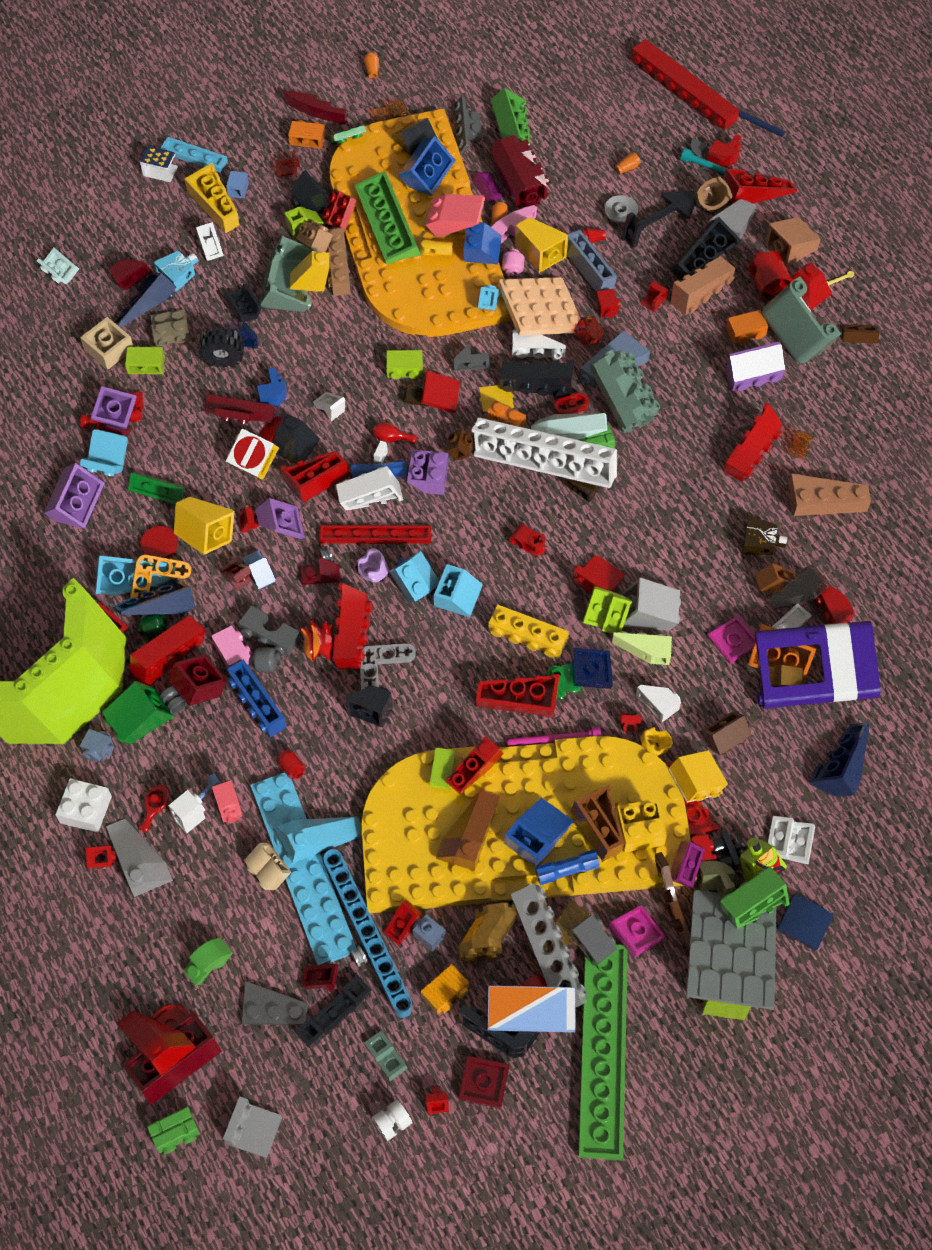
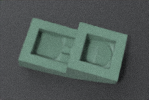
(385, 1055)

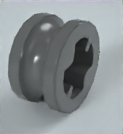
(326, 554)

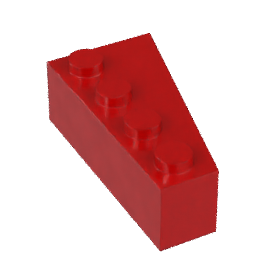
(520, 695)

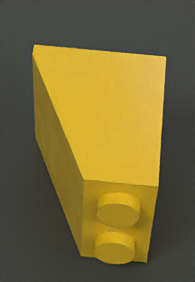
(540, 243)
(203, 524)

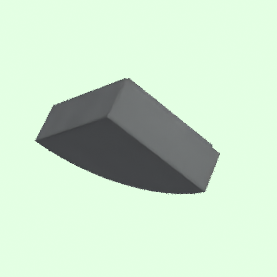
(697, 147)

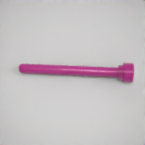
(595, 731)

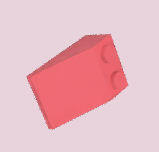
(454, 213)

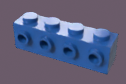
(256, 698)

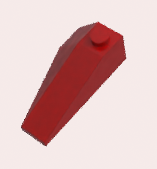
(756, 187)
(156, 1041)

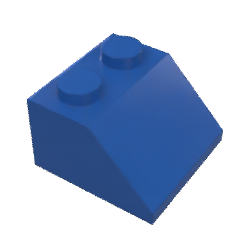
(482, 244)

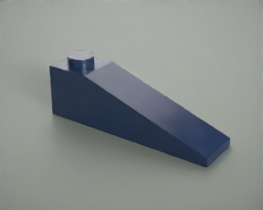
(154, 291)
(165, 598)

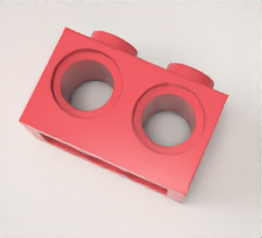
(227, 802)

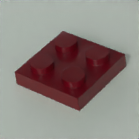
(484, 1082)

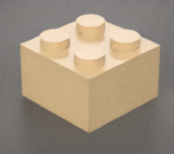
(106, 343)

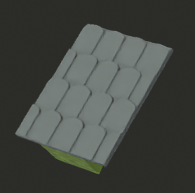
(729, 964)

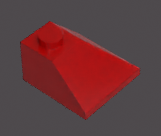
(816, 285)

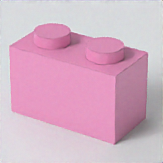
(230, 646)

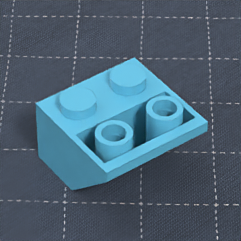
(457, 591)

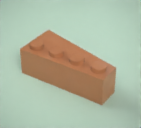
(701, 285)
(826, 496)

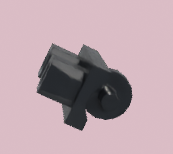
(725, 843)

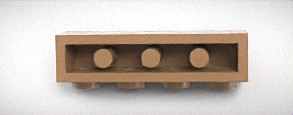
(338, 263)

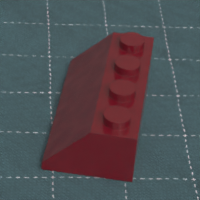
(154, 1085)

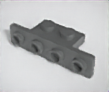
(466, 125)

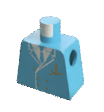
(177, 268)

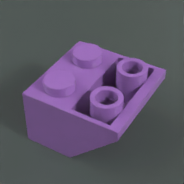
(428, 471)

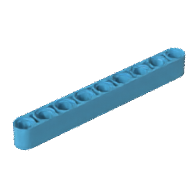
(371, 941)

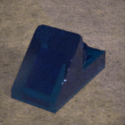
(248, 335)

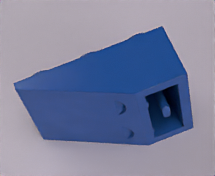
(537, 832)

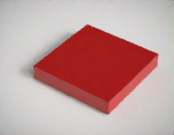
(440, 392)

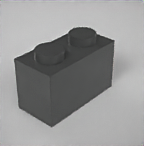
(593, 939)

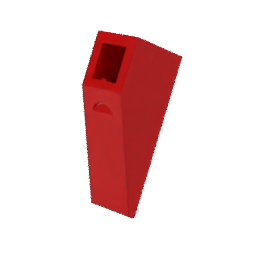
(835, 606)
(474, 765)

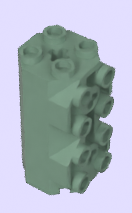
(623, 391)

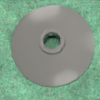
(617, 204)

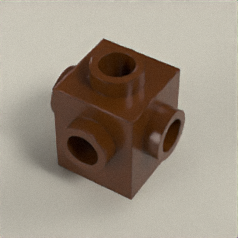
(459, 444)

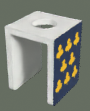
(157, 164)

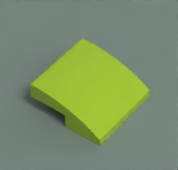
(607, 610)

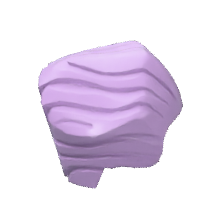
(372, 566)

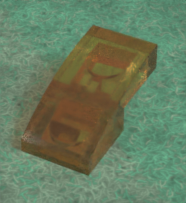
(393, 110)

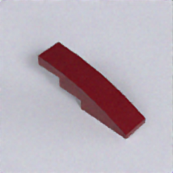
(310, 105)

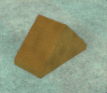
(785, 676)

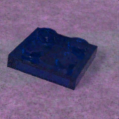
(591, 668)

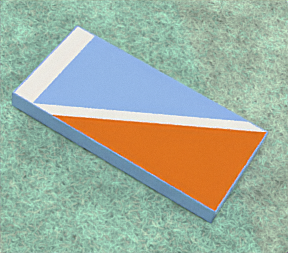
(531, 1009)

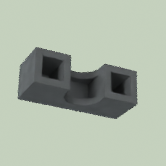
(282, 640)

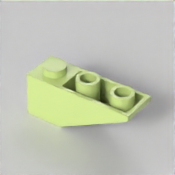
(650, 648)

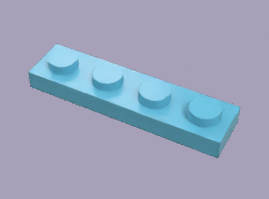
(194, 154)

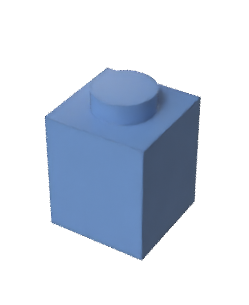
(237, 184)

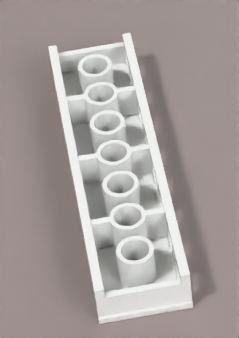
(545, 452)

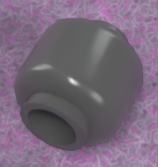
(265, 660)

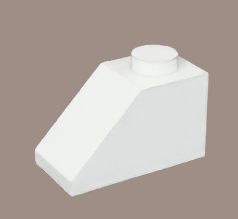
(659, 700)

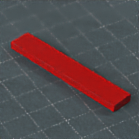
(375, 534)

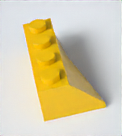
(212, 197)

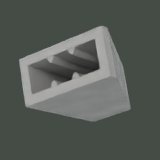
(737, 216)

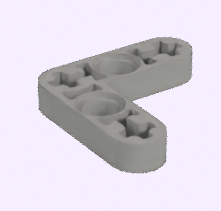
(377, 658)

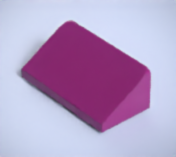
(487, 187)
(687, 863)

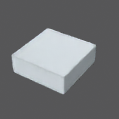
(380, 453)

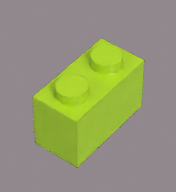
(145, 360)
(404, 364)

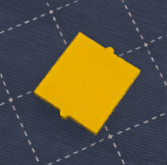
(491, 393)

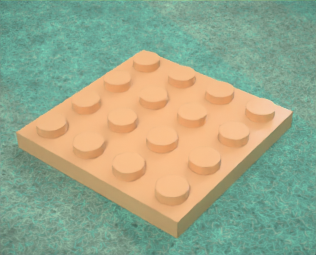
(539, 305)

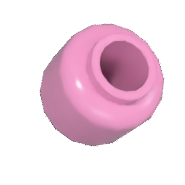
(513, 262)

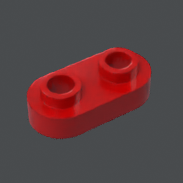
(570, 403)

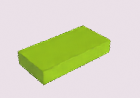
(442, 767)

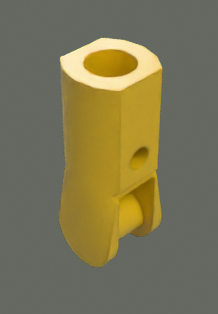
(435, 247)

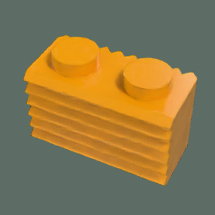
(445, 989)

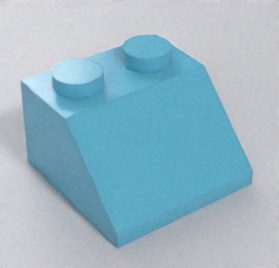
(415, 577)

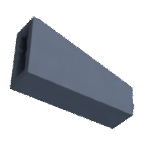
(621, 342)

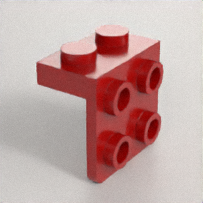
(599, 574)

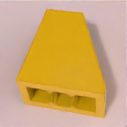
(311, 272)

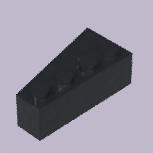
(707, 246)
(538, 378)

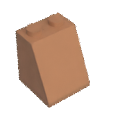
(791, 239)

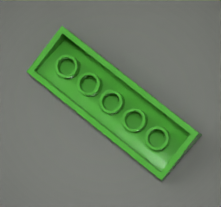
(387, 218)

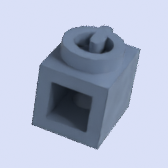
(96, 745)
(428, 932)

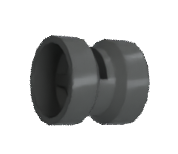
(173, 700)

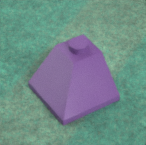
(113, 407)
(280, 518)

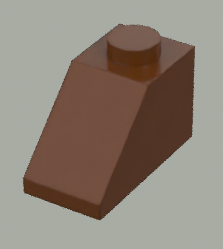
(773, 578)

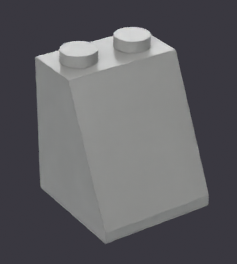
(652, 605)

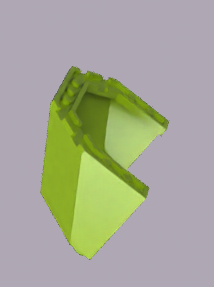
(68, 681)

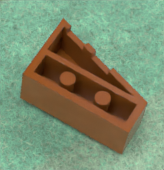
(599, 822)

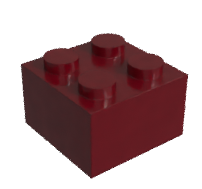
(197, 679)

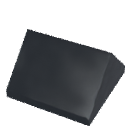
(413, 134)

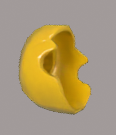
(651, 737)

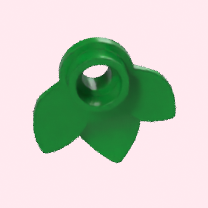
(565, 679)

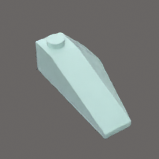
(572, 425)

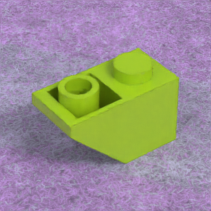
(296, 217)

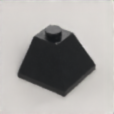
(308, 194)
(294, 439)

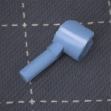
(212, 780)

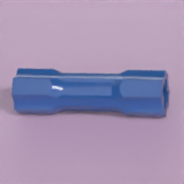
(398, 468)
(581, 863)

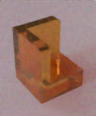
(801, 445)

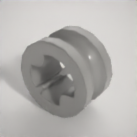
(358, 956)

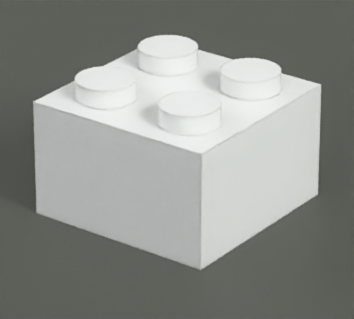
(83, 805)

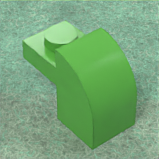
(207, 958)

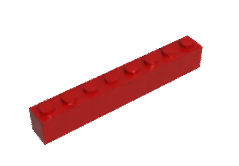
(685, 84)

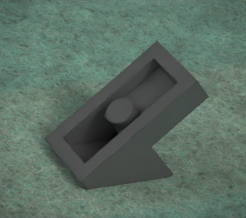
(469, 361)

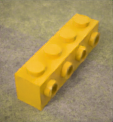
(528, 631)

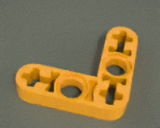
(147, 572)

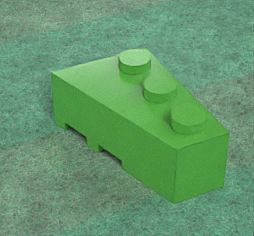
(754, 898)

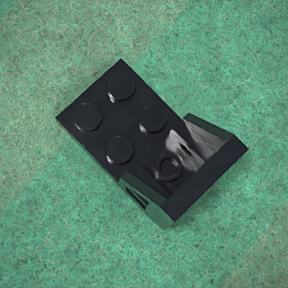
(513, 1046)

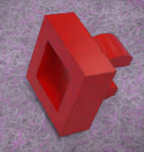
(246, 520)
(630, 719)
(437, 1101)

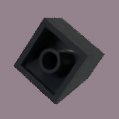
(370, 705)

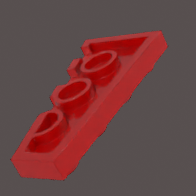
(697, 816)

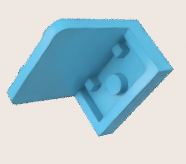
(106, 453)

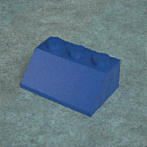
(427, 166)

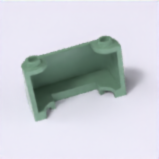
(276, 284)
(796, 324)

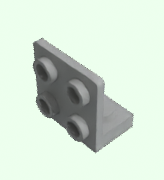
(252, 1128)

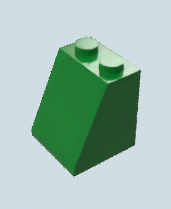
(136, 713)

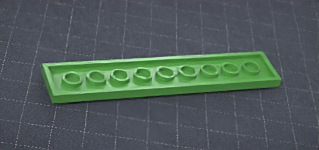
(603, 1058)

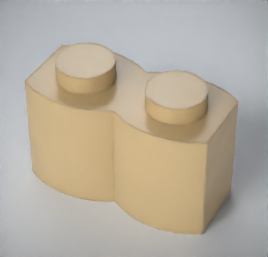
(267, 866)

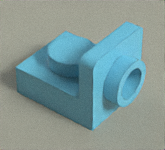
(488, 298)

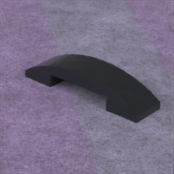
(334, 1012)

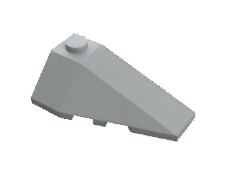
(139, 861)

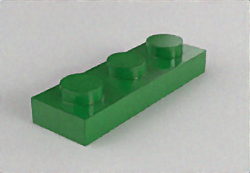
(155, 488)

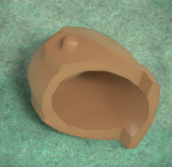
(712, 194)

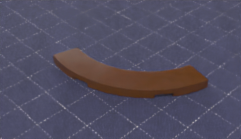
(671, 901)

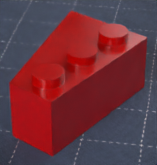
(316, 475)

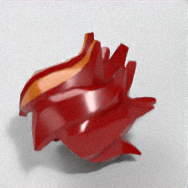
(318, 640)

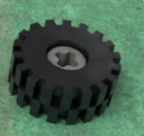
(221, 347)

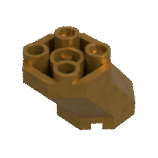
(487, 933)

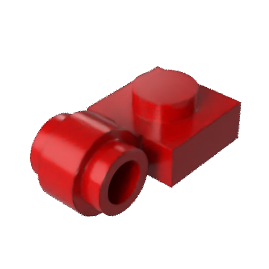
(138, 407)

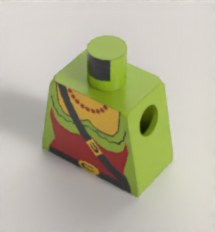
(760, 857)

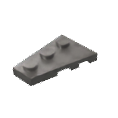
(271, 1008)

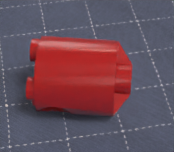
(769, 274)

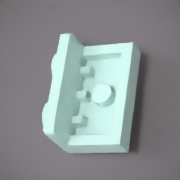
(59, 266)

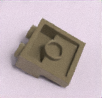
(170, 328)

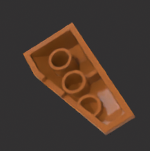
(467, 836)

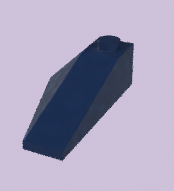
(844, 768)

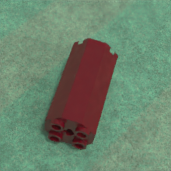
(518, 172)

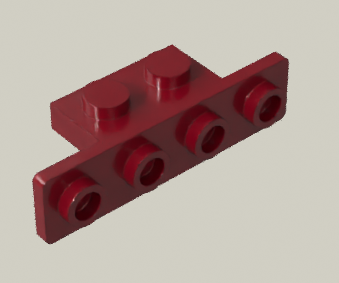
(239, 409)

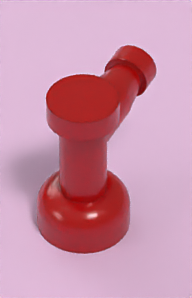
(86, 421)

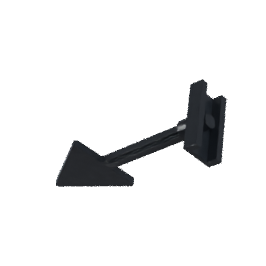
(682, 201)

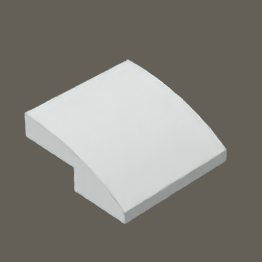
(798, 834)

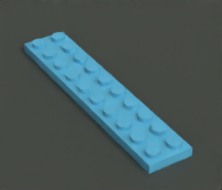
(308, 878)

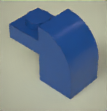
(275, 392)

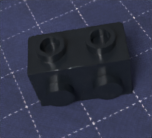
(243, 304)

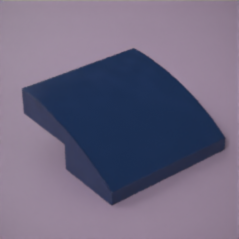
(805, 922)

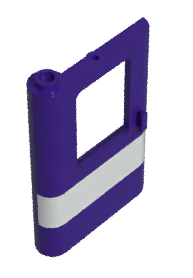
(846, 659)

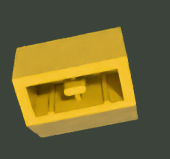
(641, 825)

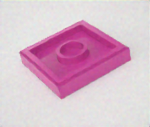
(733, 639)
(637, 931)

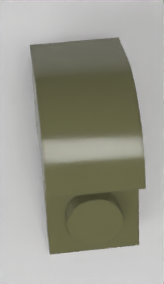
(716, 876)

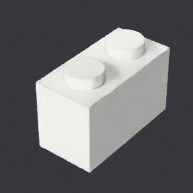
(187, 811)

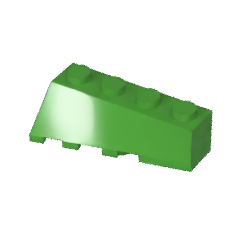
(511, 115)

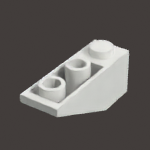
(536, 346)

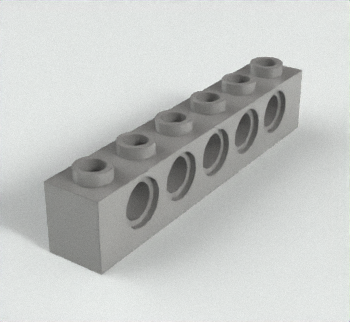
(539, 941)

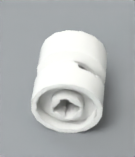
(391, 1120)

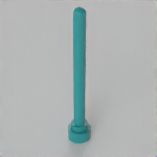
(688, 156)

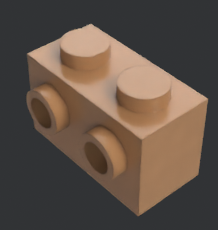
(314, 235)

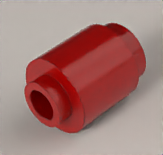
(291, 764)

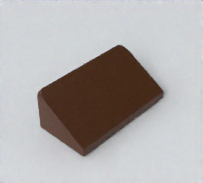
(860, 333)

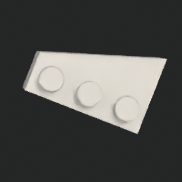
(369, 488)

